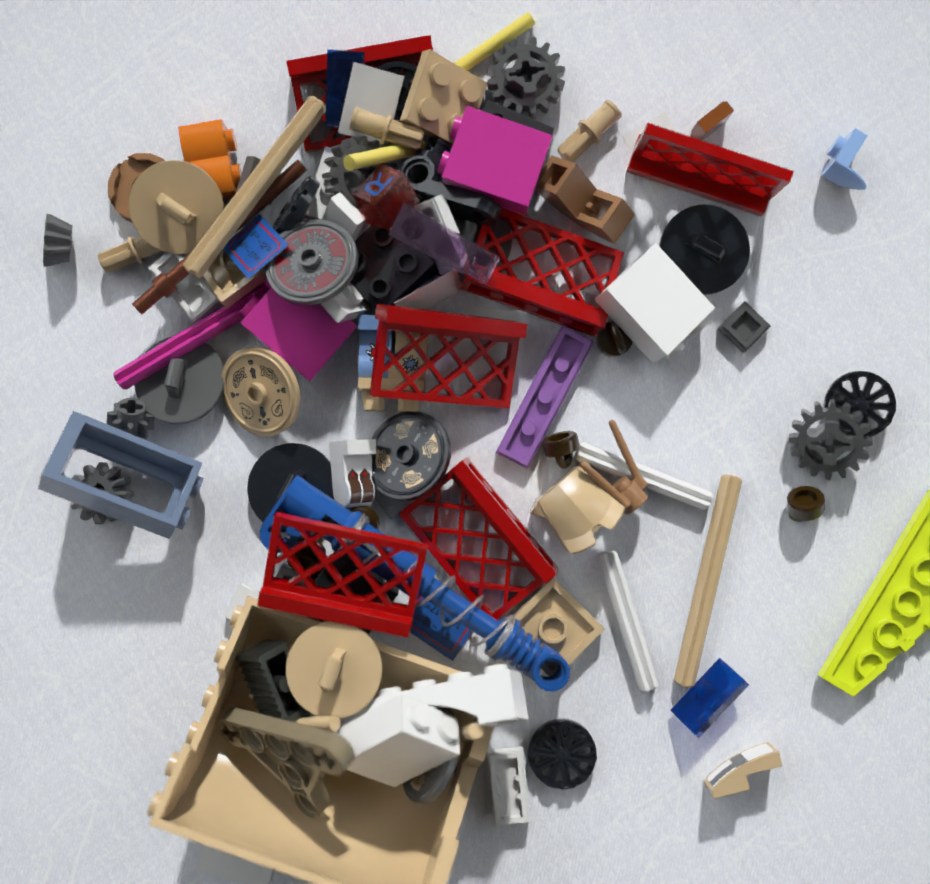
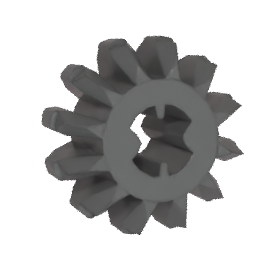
(102, 477)

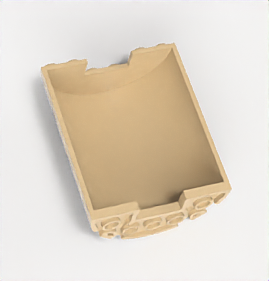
(367, 831)

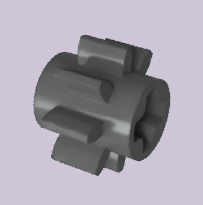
(131, 417)

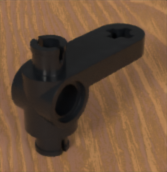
(460, 201)

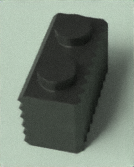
(266, 677)

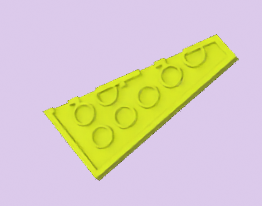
(890, 613)

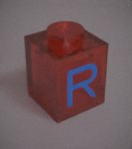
(384, 195)

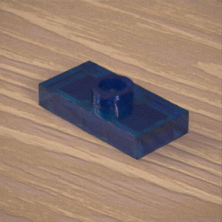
(338, 76)
(709, 697)

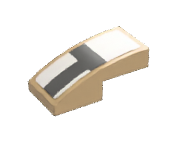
(731, 775)

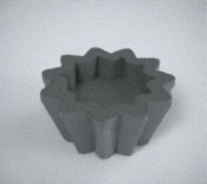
(56, 241)

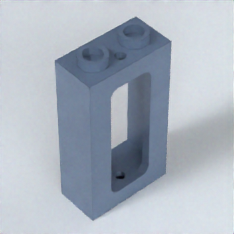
(129, 451)

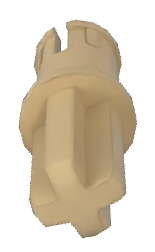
(386, 129)
(589, 131)
(126, 253)

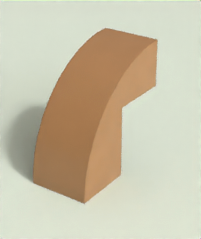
(577, 198)

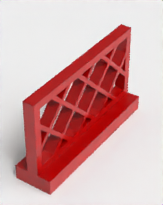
(314, 71)
(706, 169)
(541, 300)
(442, 325)
(502, 520)
(344, 605)

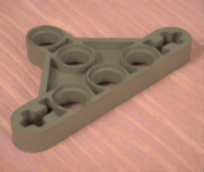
(291, 752)

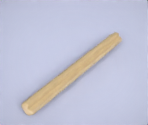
(254, 187)
(707, 580)

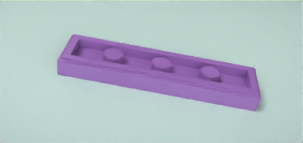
(544, 396)

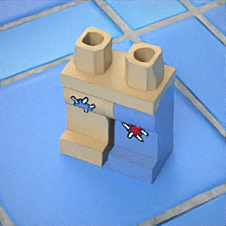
(391, 378)

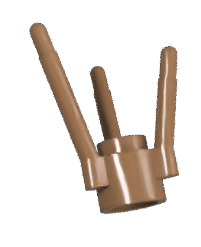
(625, 491)

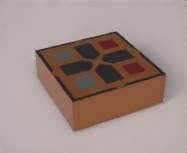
(712, 121)

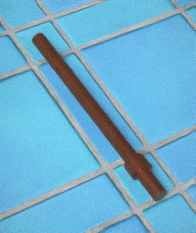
(166, 283)

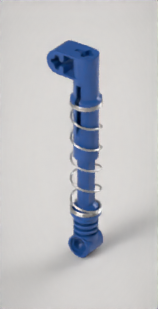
(502, 637)

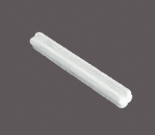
(656, 480)
(628, 621)

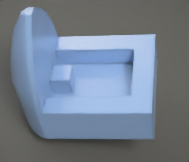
(842, 153)

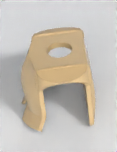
(577, 510)

